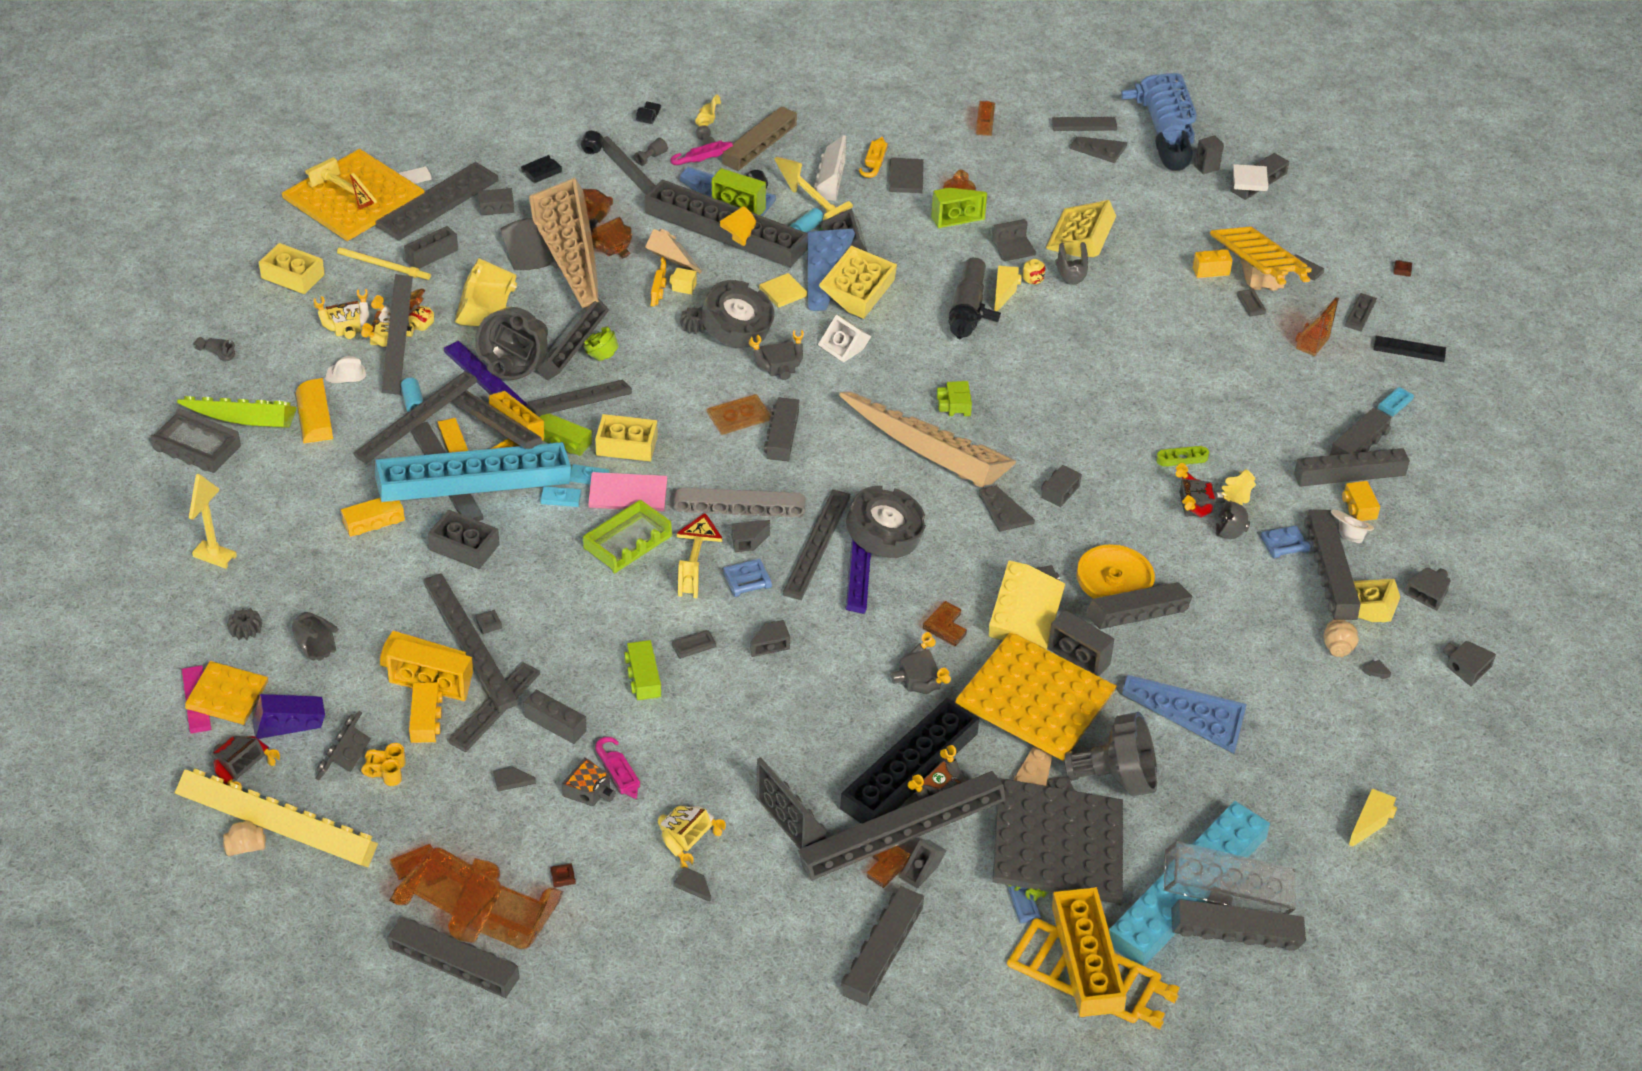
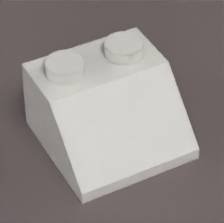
(843, 339)

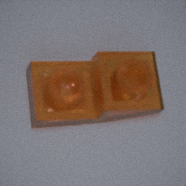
(416, 297)

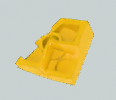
(739, 225)

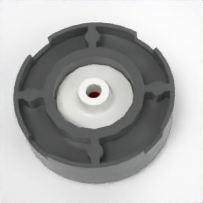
(737, 313)
(885, 522)

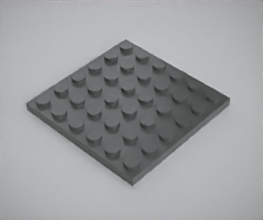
(1059, 840)

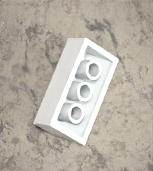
(831, 169)

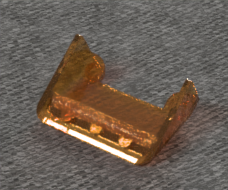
(454, 888)
(515, 916)

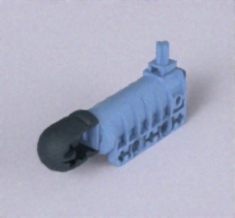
(1168, 116)

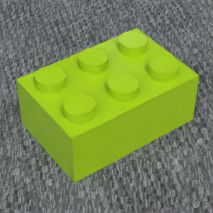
(739, 190)

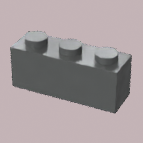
(431, 247)
(555, 716)

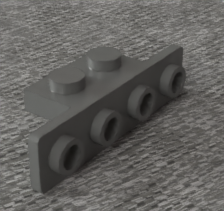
(348, 748)

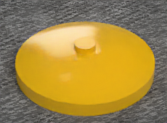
(1113, 571)

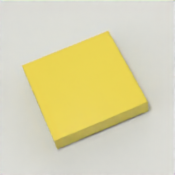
(783, 290)

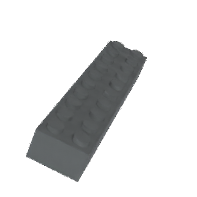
(704, 213)

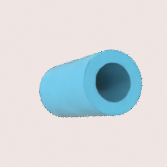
(809, 220)
(411, 393)

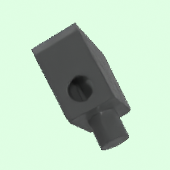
(1429, 587)
(1469, 661)

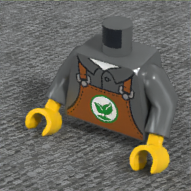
(941, 778)

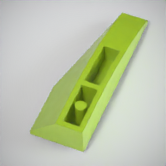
(260, 413)

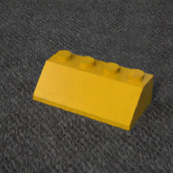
(420, 663)

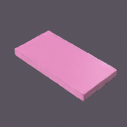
(623, 490)

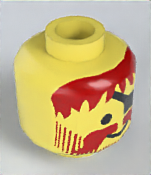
(1034, 271)
(421, 318)

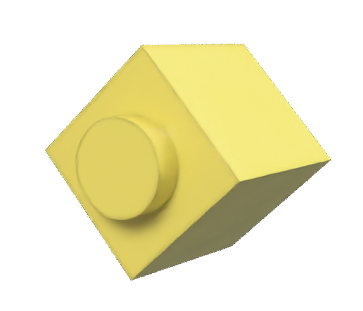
(683, 280)

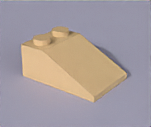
(664, 244)
(1257, 279)

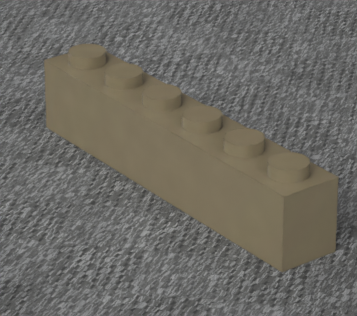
(759, 138)

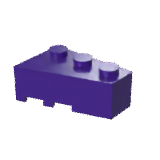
(287, 714)

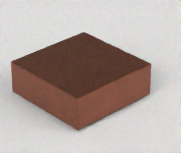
(1402, 268)
(562, 875)

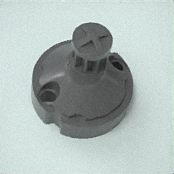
(514, 340)
(1126, 756)

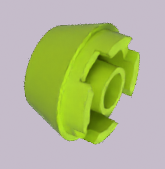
(601, 345)

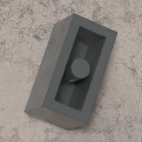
(1209, 154)
(496, 201)
(1061, 485)

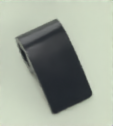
(648, 113)

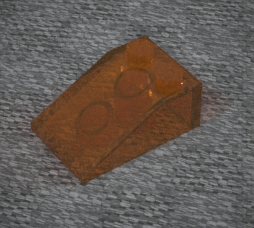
(1318, 330)

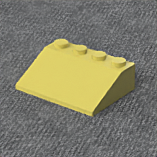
(1084, 224)
(859, 281)
(1026, 604)

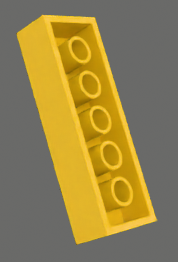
(1088, 952)

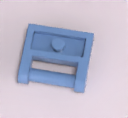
(1285, 537)
(744, 573)

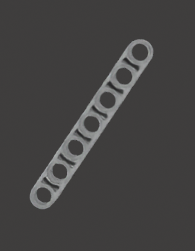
(739, 501)

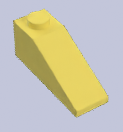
(1006, 284)
(1374, 815)

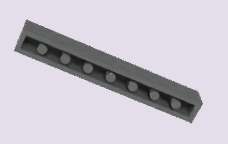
(1332, 565)

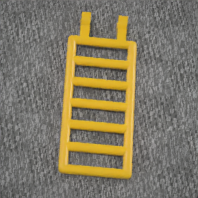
(1249, 253)
(1140, 1011)

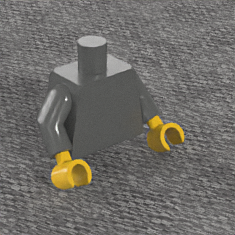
(780, 357)
(920, 670)

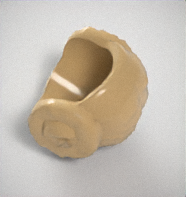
(1340, 637)
(243, 838)

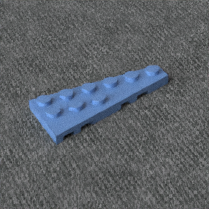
(702, 183)
(824, 252)
(1201, 713)

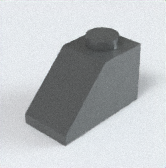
(770, 639)
(922, 862)

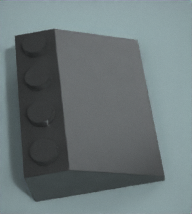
(787, 808)

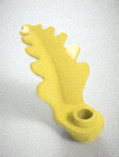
(707, 113)
(1239, 487)

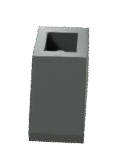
(749, 535)

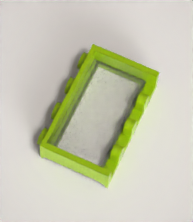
(628, 535)

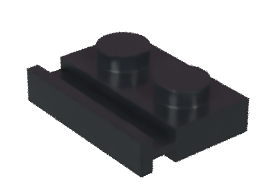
(541, 169)

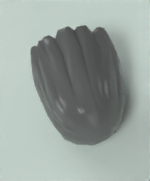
(1072, 271)
(314, 635)

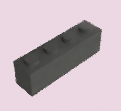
(1276, 168)
(782, 429)
(1363, 434)

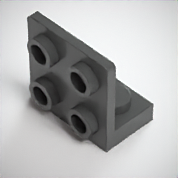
(1012, 240)

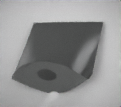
(526, 245)

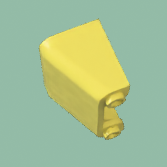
(484, 293)

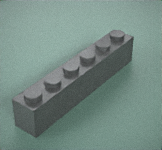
(572, 339)
(1351, 467)
(1139, 605)
(1238, 925)
(882, 946)
(454, 957)

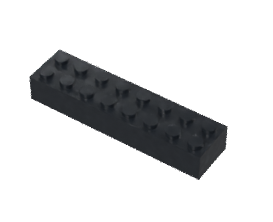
(885, 783)

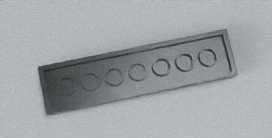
(437, 201)

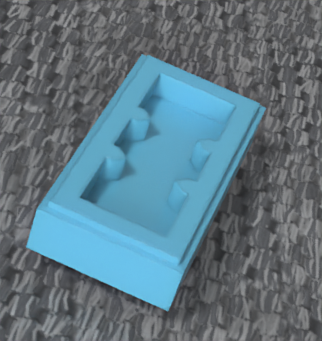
(1395, 401)
(583, 474)
(561, 496)

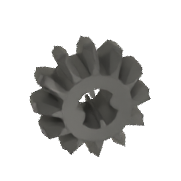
(691, 320)
(244, 623)

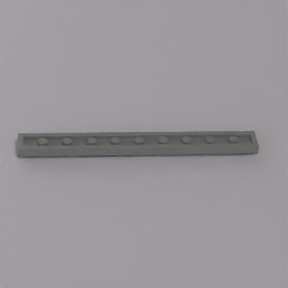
(470, 642)

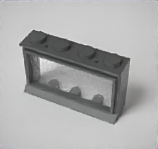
(196, 440)

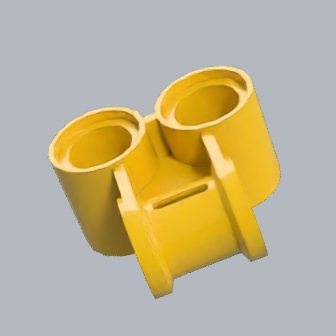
(385, 763)

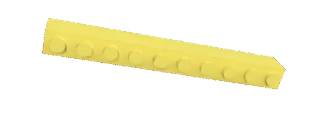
(277, 818)

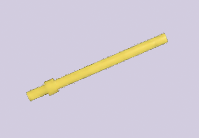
(412, 271)

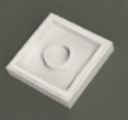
(1250, 177)

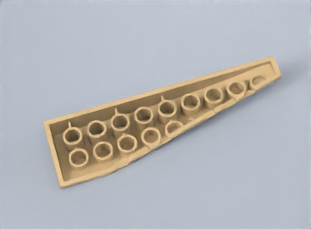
(565, 226)
(956, 454)

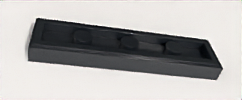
(1410, 348)

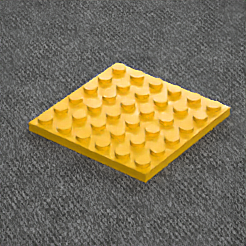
(338, 207)
(1036, 695)

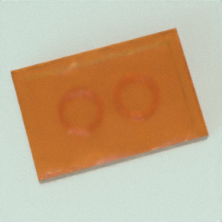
(738, 414)

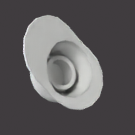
(346, 370)
(1351, 528)

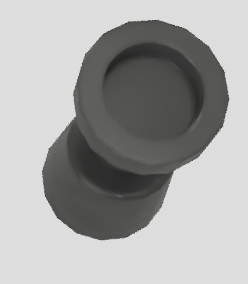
(703, 133)
(656, 148)

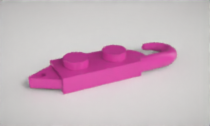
(701, 153)
(618, 768)

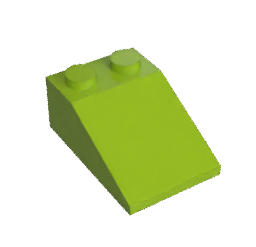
(957, 206)

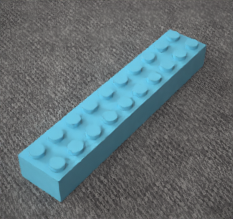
(472, 472)
(1149, 920)

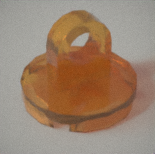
(960, 181)

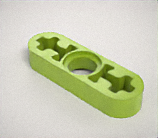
(1199, 455)

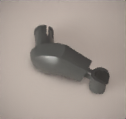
(221, 347)

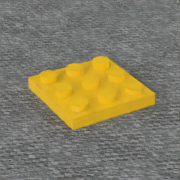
(226, 692)

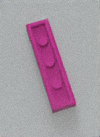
(197, 721)

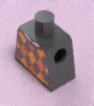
(588, 784)

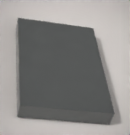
(906, 175)

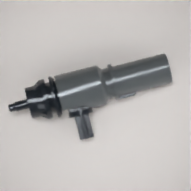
(967, 300)

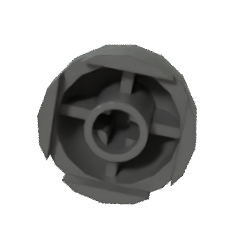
(1233, 521)

